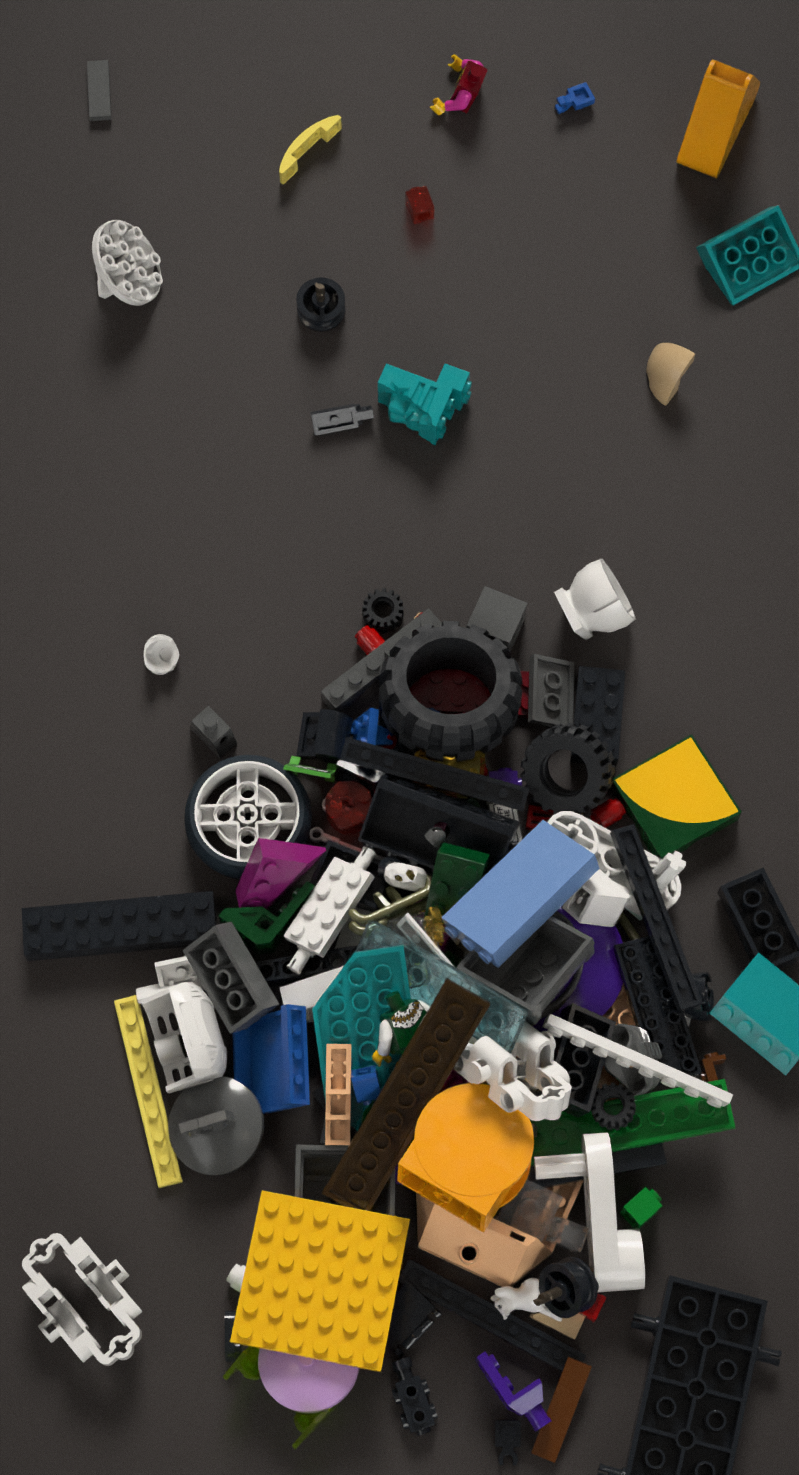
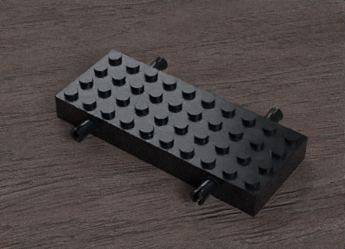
(695, 1380)

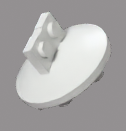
(125, 263)

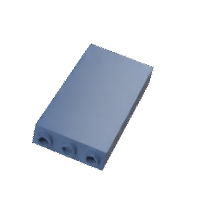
(520, 893)

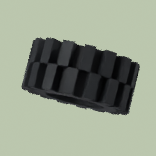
(387, 598)
(616, 1121)

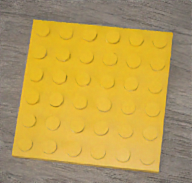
(320, 1281)

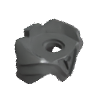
(639, 1041)

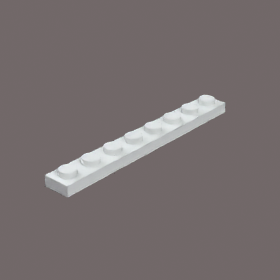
(647, 1066)

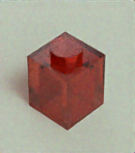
(419, 204)

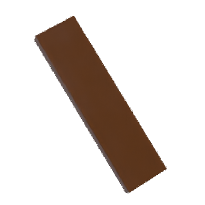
(561, 1409)

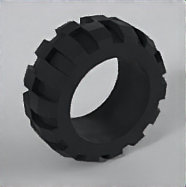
(450, 649)

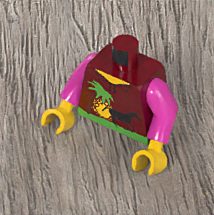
(466, 87)

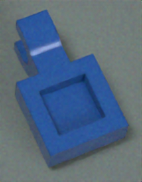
(577, 96)

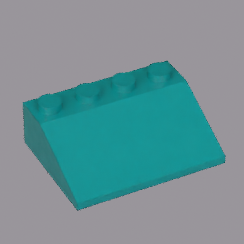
(751, 254)
(764, 1012)

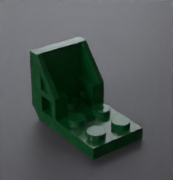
(252, 921)

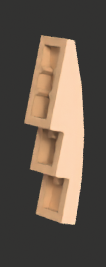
(338, 1094)

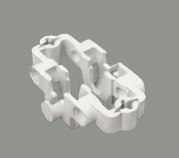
(485, 1061)
(64, 1316)

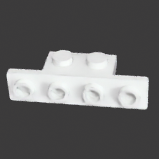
(169, 974)

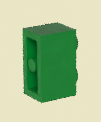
(641, 1208)

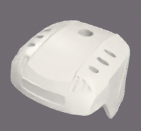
(198, 1030)

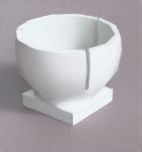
(595, 601)

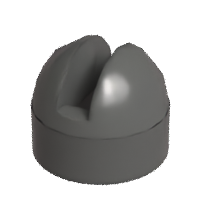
(436, 836)

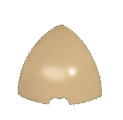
(665, 369)

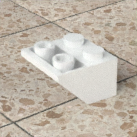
(597, 901)

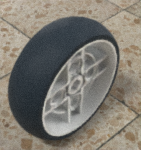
(204, 817)

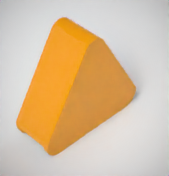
(717, 117)

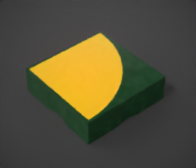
(675, 798)

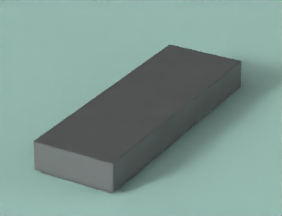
(99, 90)

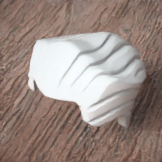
(160, 654)

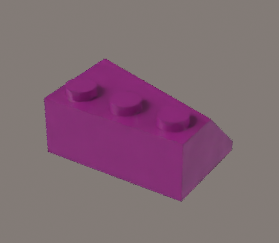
(274, 871)

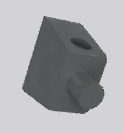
(211, 730)

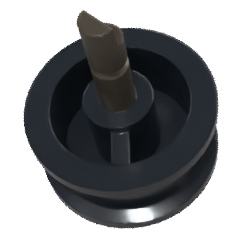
(321, 304)
(567, 1287)

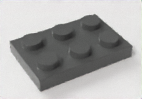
(550, 691)

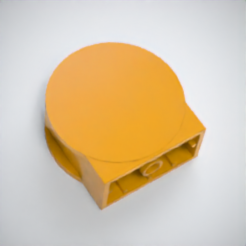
(468, 1154)

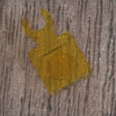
(433, 924)

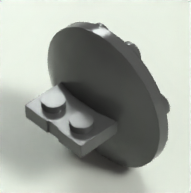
(216, 1126)

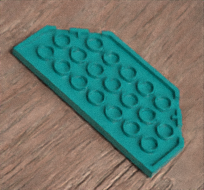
(352, 1011)

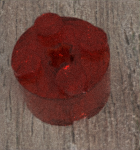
(341, 796)

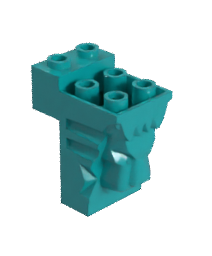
(423, 402)

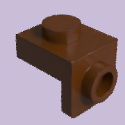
(707, 1066)

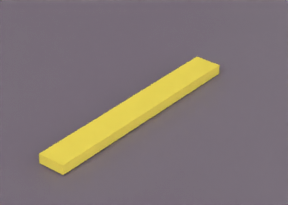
(148, 1091)

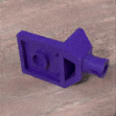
(525, 1402)

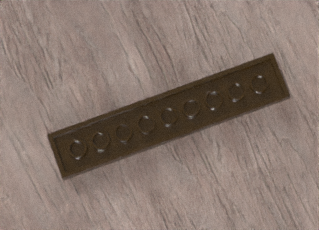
(407, 1091)

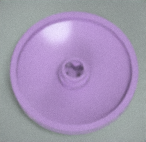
(304, 1382)

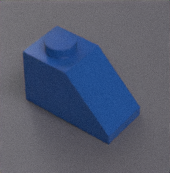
(365, 1084)

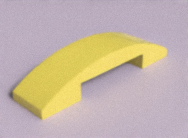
(323, 129)

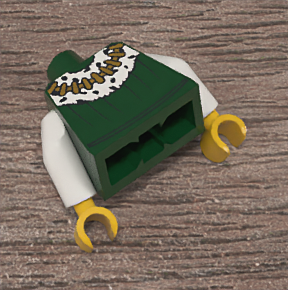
(398, 1026)

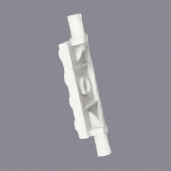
(328, 908)

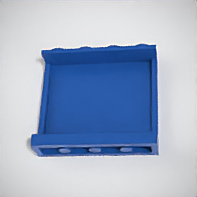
(274, 1059)

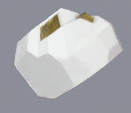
(405, 876)

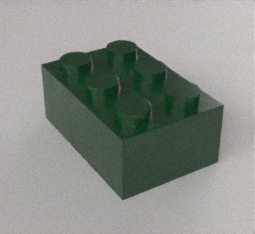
(454, 875)

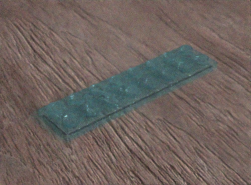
(427, 974)

